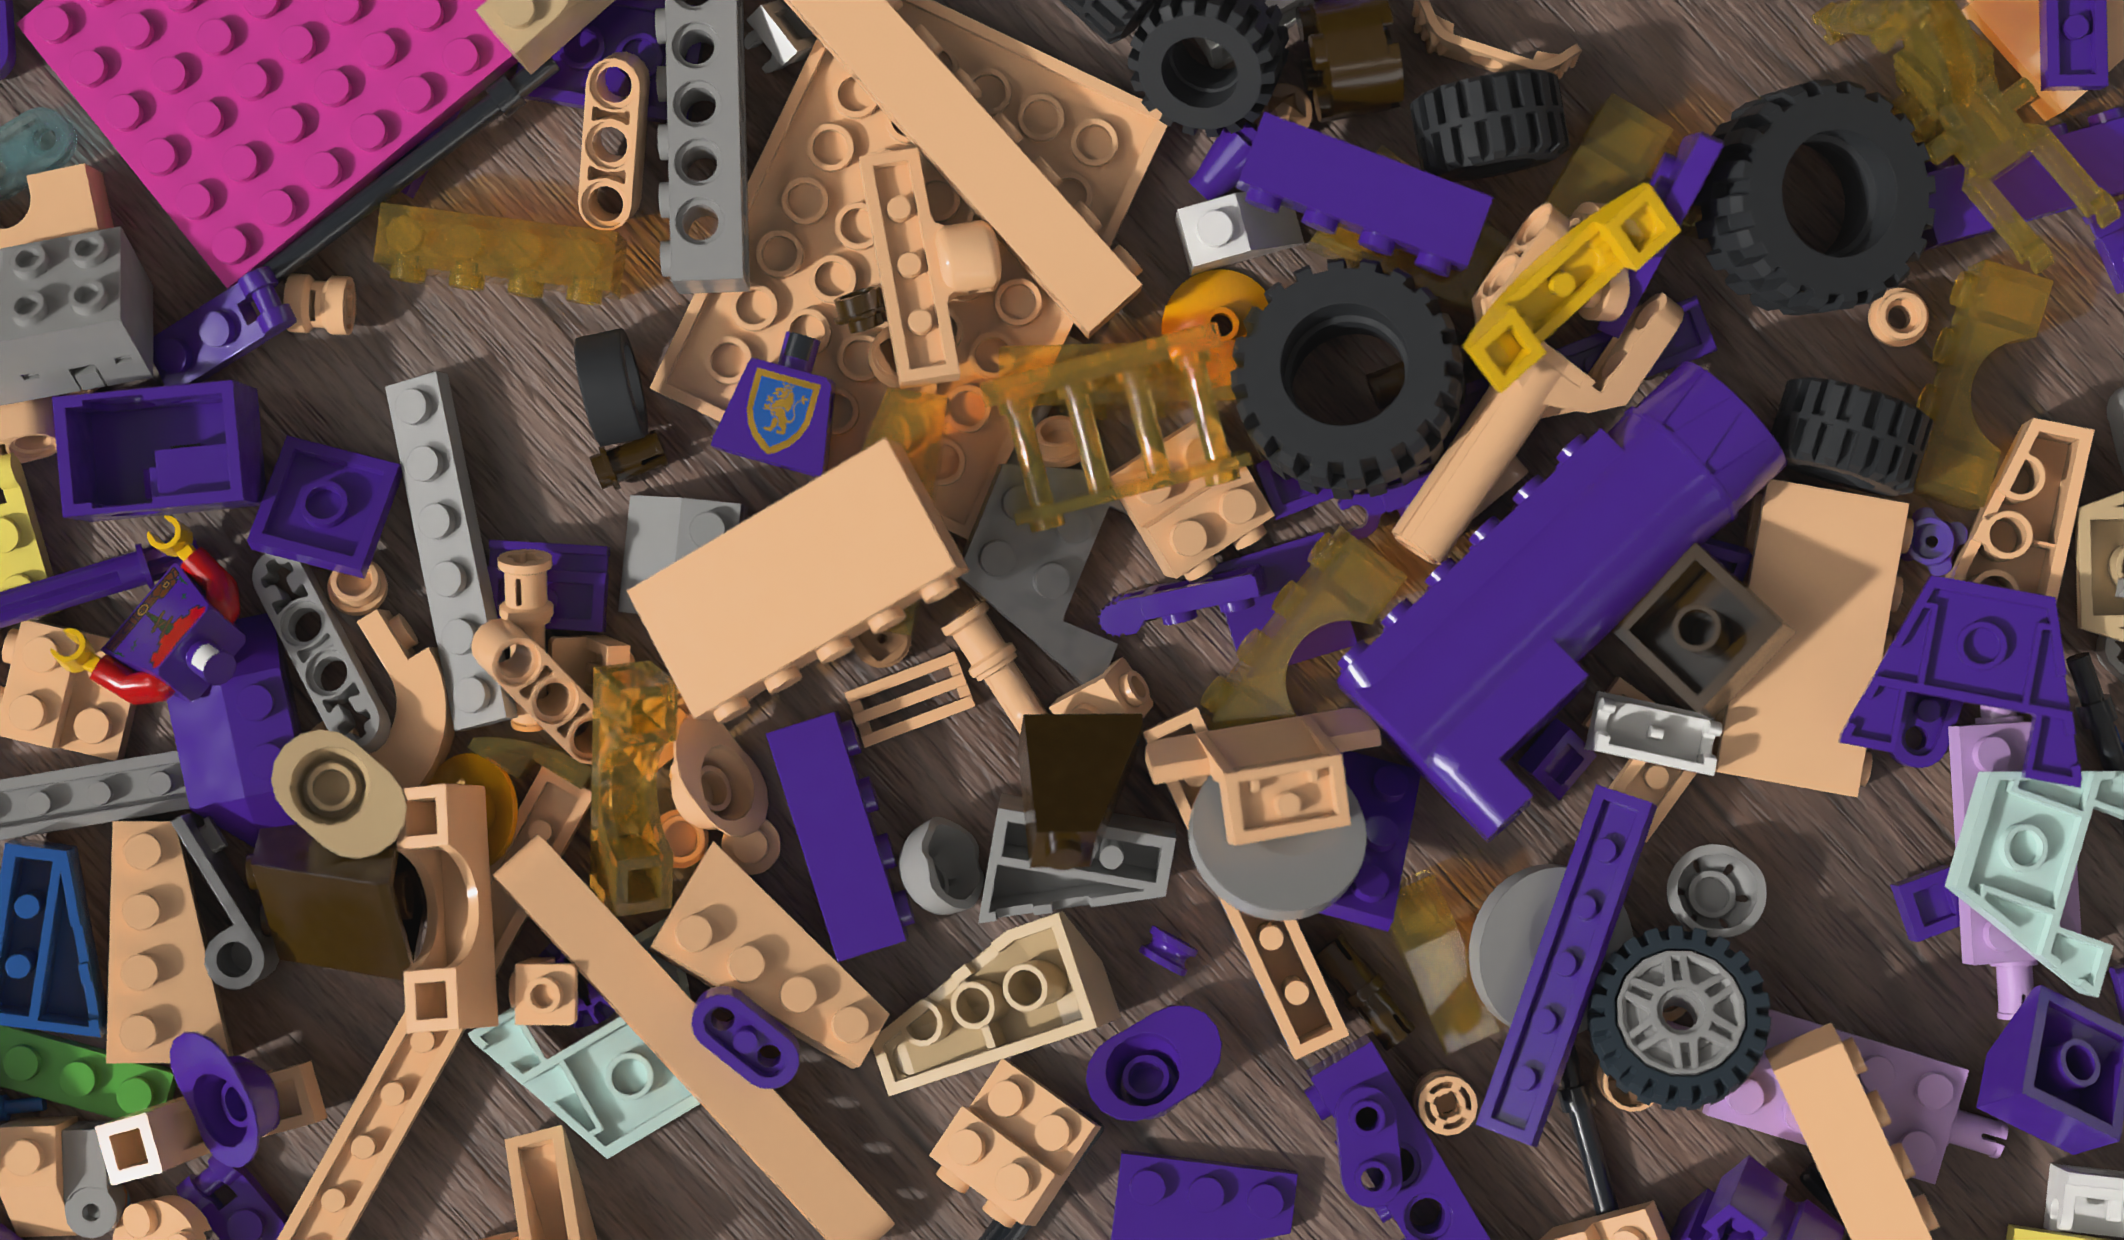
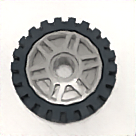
(1669, 1063)

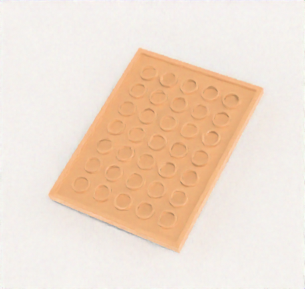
(817, 242)

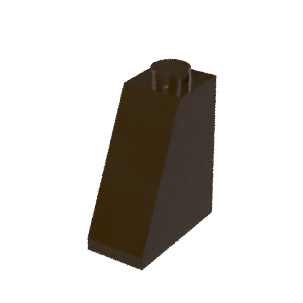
(1072, 782)

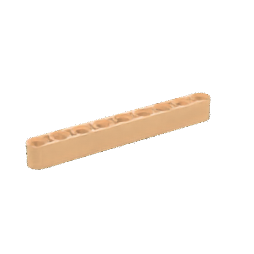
(662, 1019)

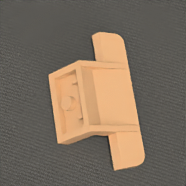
(1274, 773)

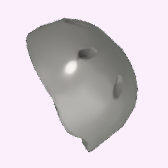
(941, 867)
(1713, 894)

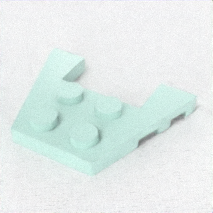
(2021, 860)
(603, 1084)

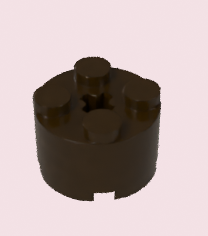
(1351, 59)

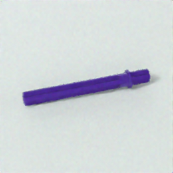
(85, 584)

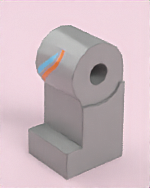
(90, 1199)

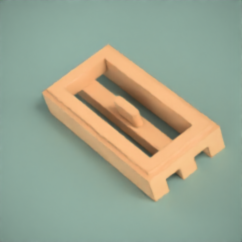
(863, 716)

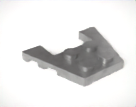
(1036, 573)

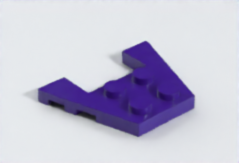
(1980, 650)

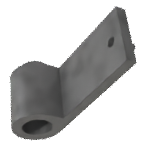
(242, 951)

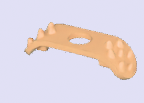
(1440, 39)

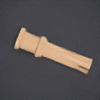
(526, 607)
(994, 662)

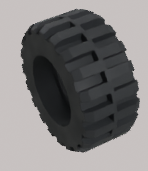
(1881, 185)
(1333, 306)

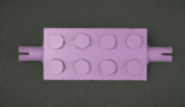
(1996, 744)
(1915, 1089)

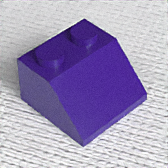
(2057, 1073)

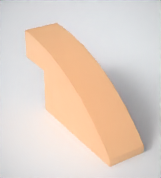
(547, 1187)

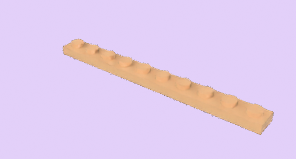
(416, 1060)

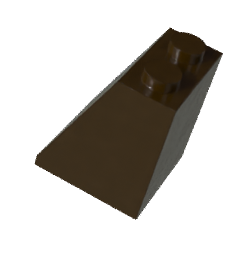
(337, 908)

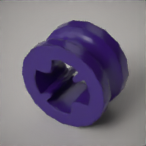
(1168, 950)

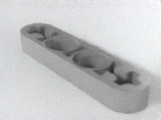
(314, 655)

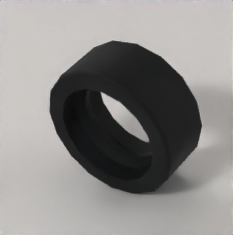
(611, 387)

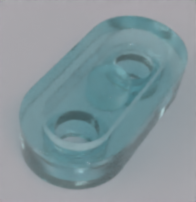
(22, 150)

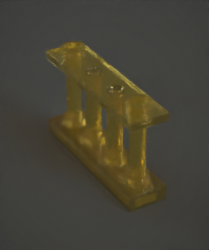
(1132, 368)

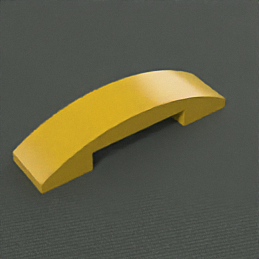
(1564, 279)

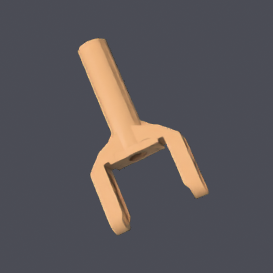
(1545, 390)

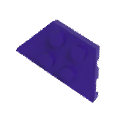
(1676, 184)

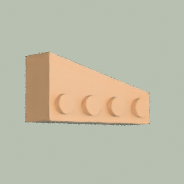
(740, 938)

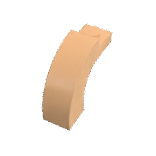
(423, 717)
(169, 1135)

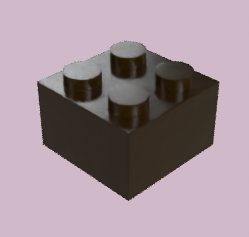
(1703, 631)

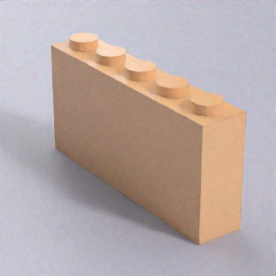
(1832, 576)
(799, 582)

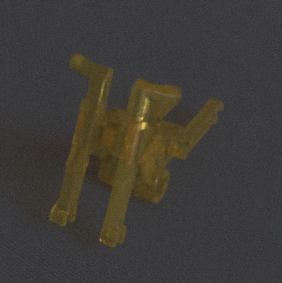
(1958, 102)

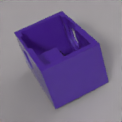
(159, 451)

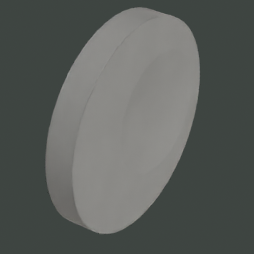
(1279, 875)
(1510, 932)

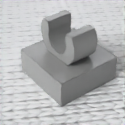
(782, 34)

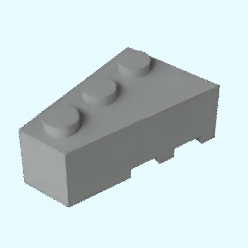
(1127, 867)

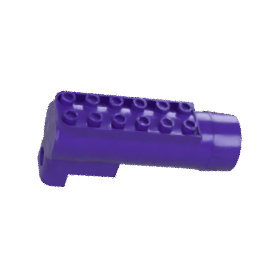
(1502, 630)

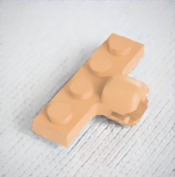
(922, 266)

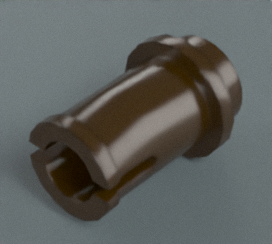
(628, 460)

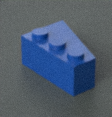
(47, 942)

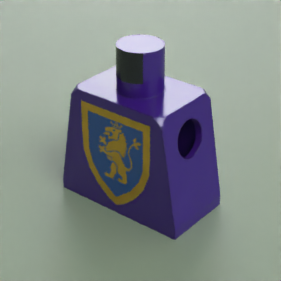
(781, 411)

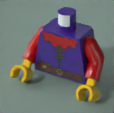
(177, 635)

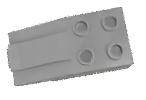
(73, 316)

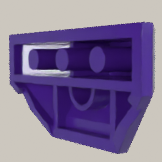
(236, 734)

